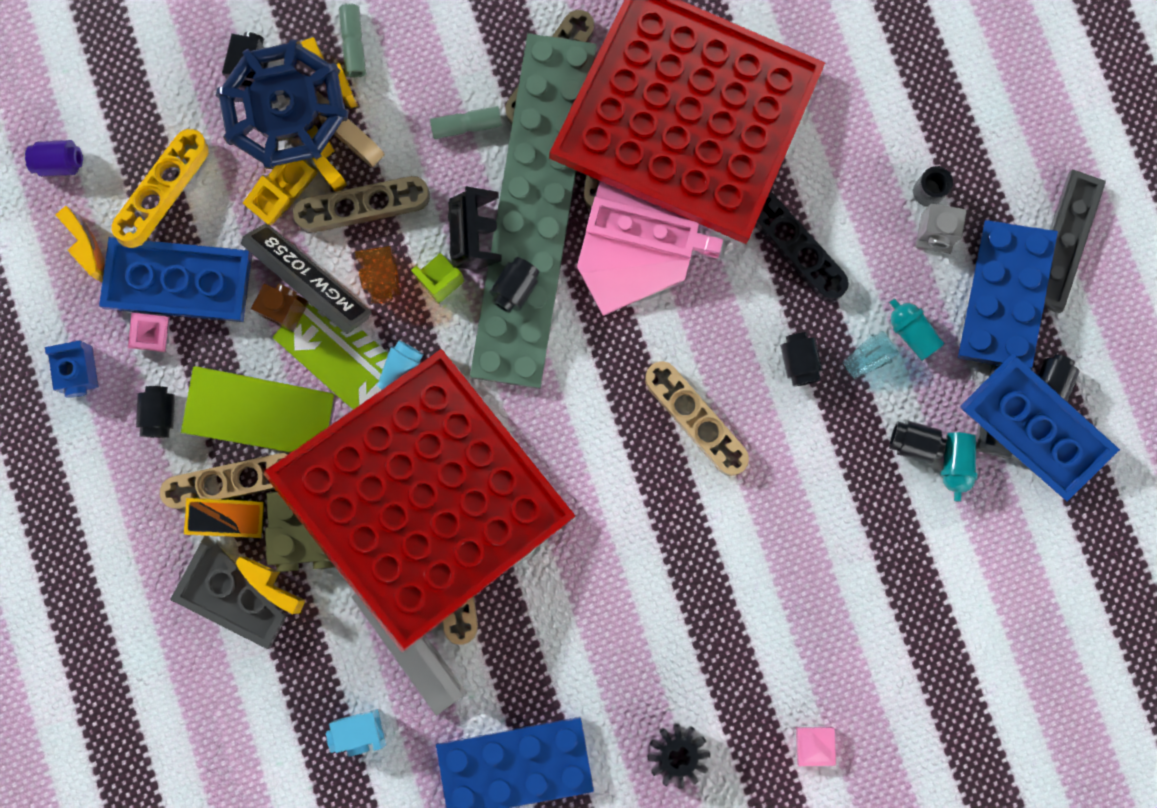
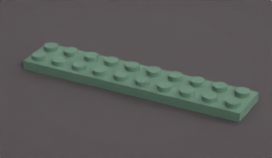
(532, 212)

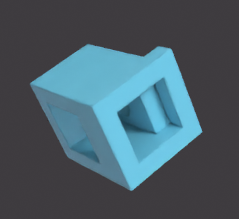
(356, 733)

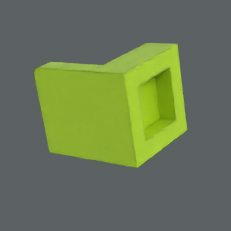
(438, 277)

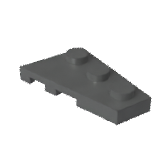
(223, 595)

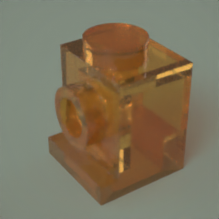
(379, 273)

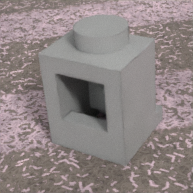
(940, 228)

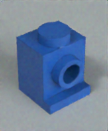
(84, 369)

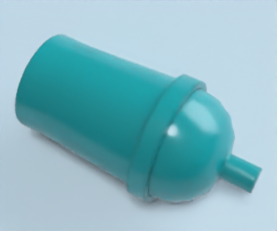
(915, 329)
(959, 463)

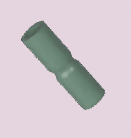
(352, 46)
(461, 123)

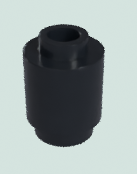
(514, 285)
(801, 359)
(1059, 374)
(155, 412)
(917, 441)

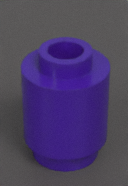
(53, 158)

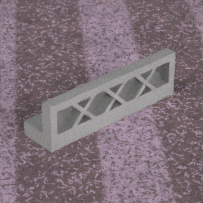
(422, 666)

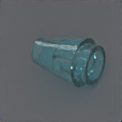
(871, 355)

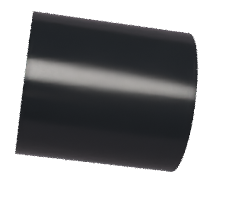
(941, 177)

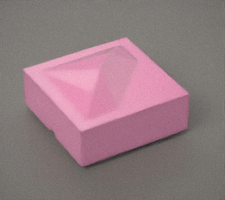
(148, 332)
(815, 746)

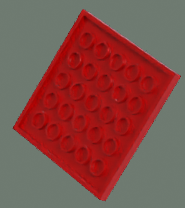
(688, 113)
(419, 498)

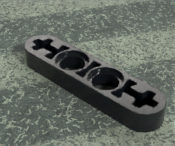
(801, 240)

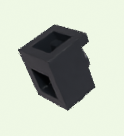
(236, 46)

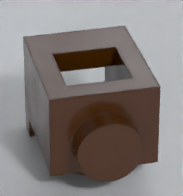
(280, 306)

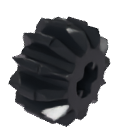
(682, 768)

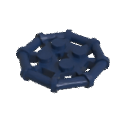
(297, 116)

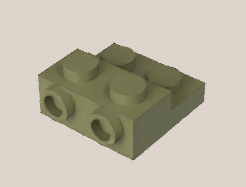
(288, 539)

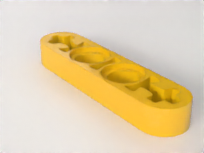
(155, 185)

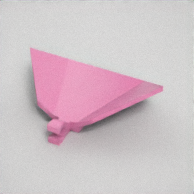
(636, 248)

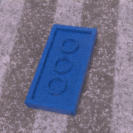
(176, 280)
(1007, 293)
(1039, 427)
(516, 766)

